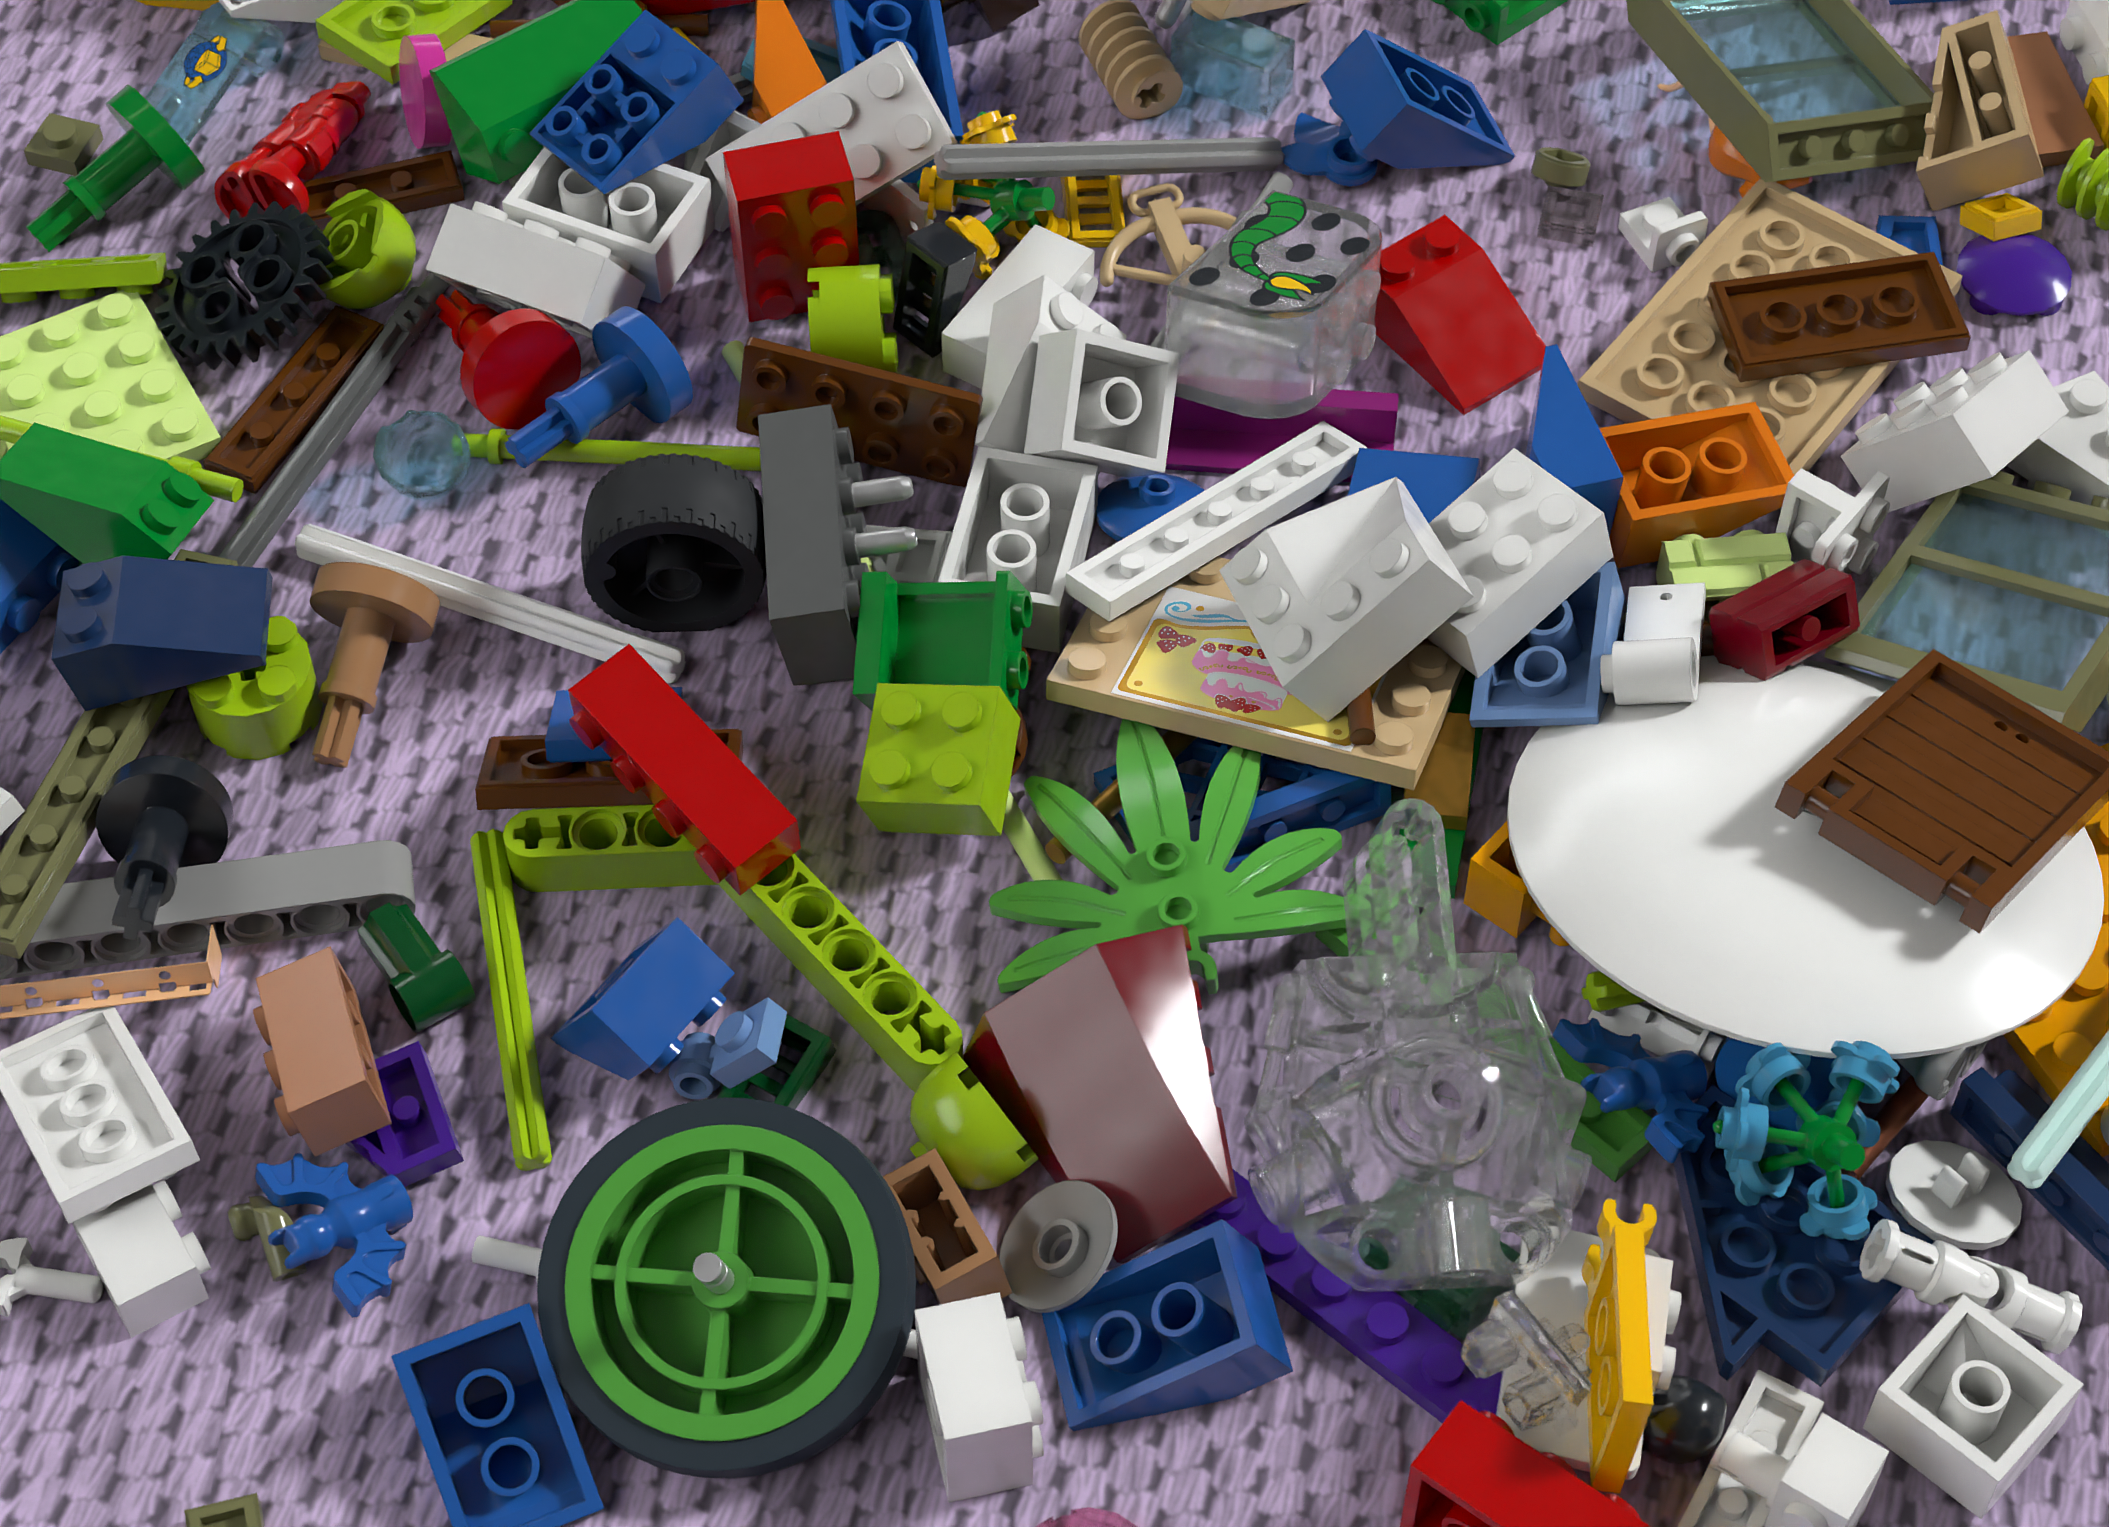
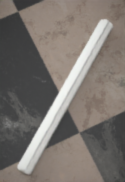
(495, 603)

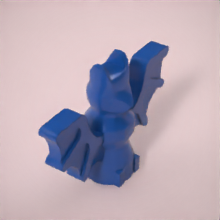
(1642, 1082)
(349, 1220)

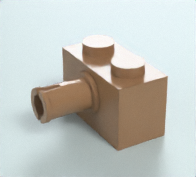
(944, 1233)

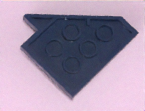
(1767, 1276)

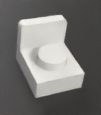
(1663, 233)

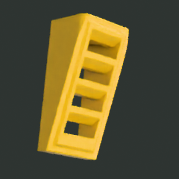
(1113, 201)

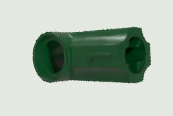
(419, 976)

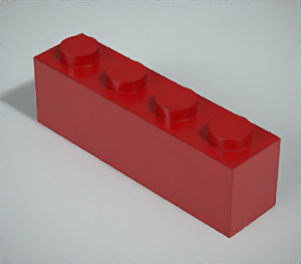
(683, 770)

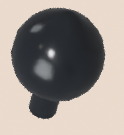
(1684, 1421)

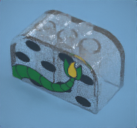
(1276, 308)

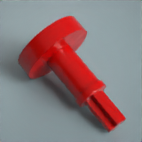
(509, 359)

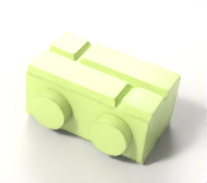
(1723, 562)

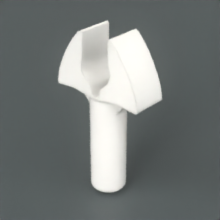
(40, 1281)

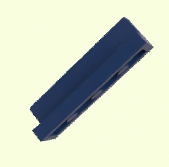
(2076, 1192)

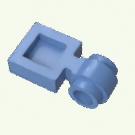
(742, 1048)

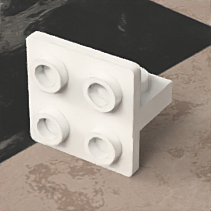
(1832, 525)

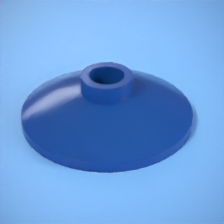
(1139, 500)

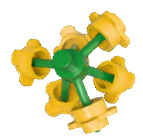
(1013, 202)

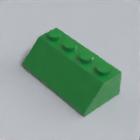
(516, 79)

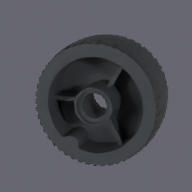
(674, 544)

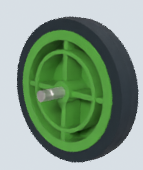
(726, 1288)

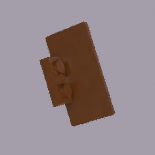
(890, 416)

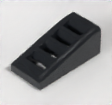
(952, 260)

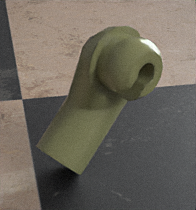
(262, 1219)

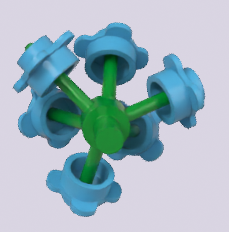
(1826, 1135)

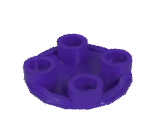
(2014, 275)

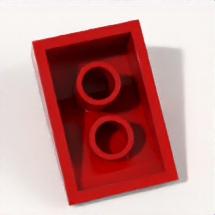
(1454, 316)

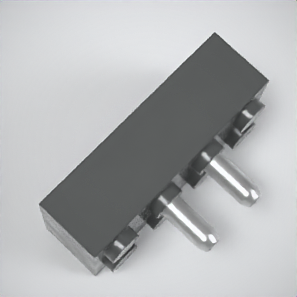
(819, 539)

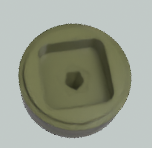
(1560, 167)

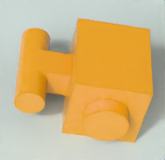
(1499, 891)

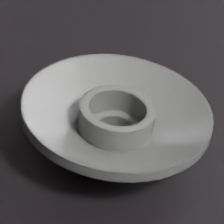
(1058, 1245)

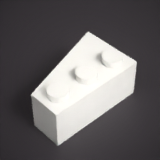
(2075, 447)

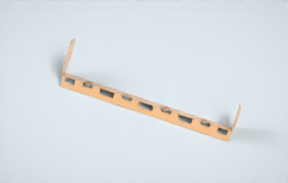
(117, 984)

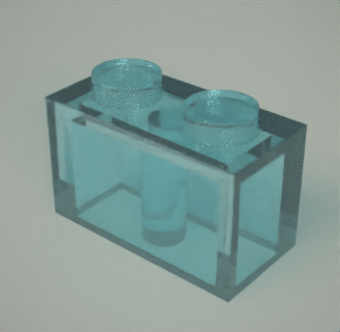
(1234, 63)

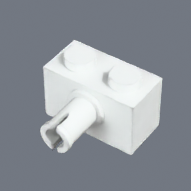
(1816, 1488)

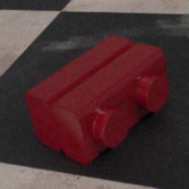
(1784, 619)

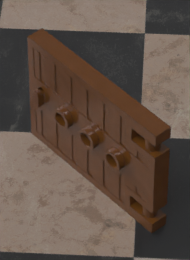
(1952, 788)

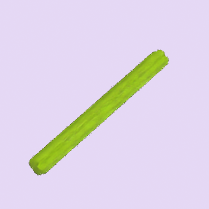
(510, 1002)

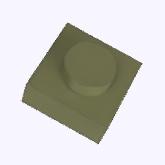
(63, 144)

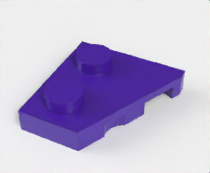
(420, 1131)

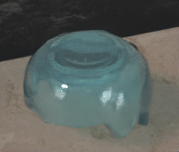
(422, 455)

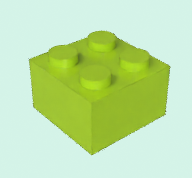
(938, 759)

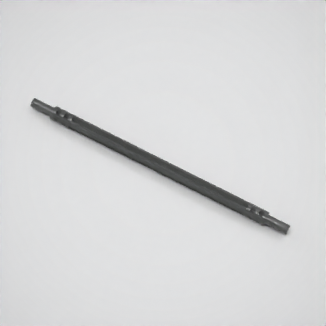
(335, 422)

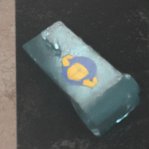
(209, 65)

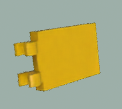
(1618, 1344)

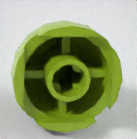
(370, 251)
(966, 1128)

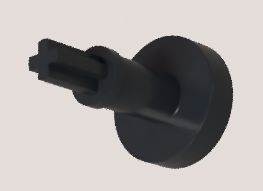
(153, 821)

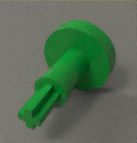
(144, 147)

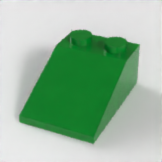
(99, 496)

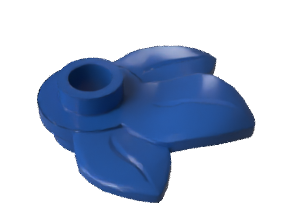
(1327, 151)

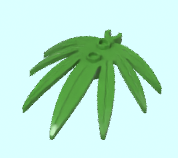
(1168, 875)

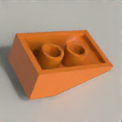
(1692, 477)

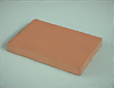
(2051, 100)

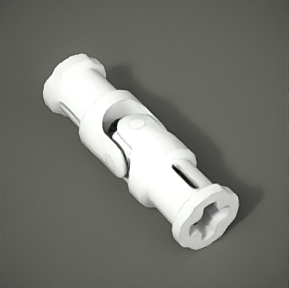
(1945, 1273)

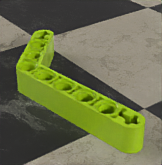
(558, 853)

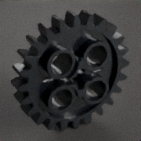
(280, 263)

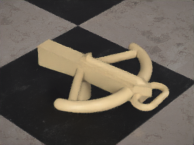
(1166, 223)

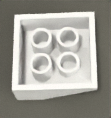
(1345, 593)

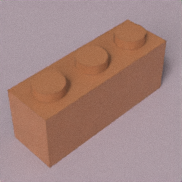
(319, 1053)

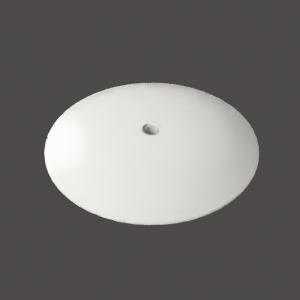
(1691, 890)

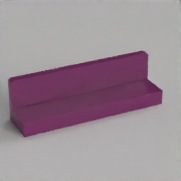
(1226, 442)

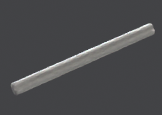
(1107, 158)

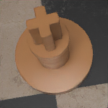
(371, 610)

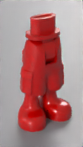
(295, 148)

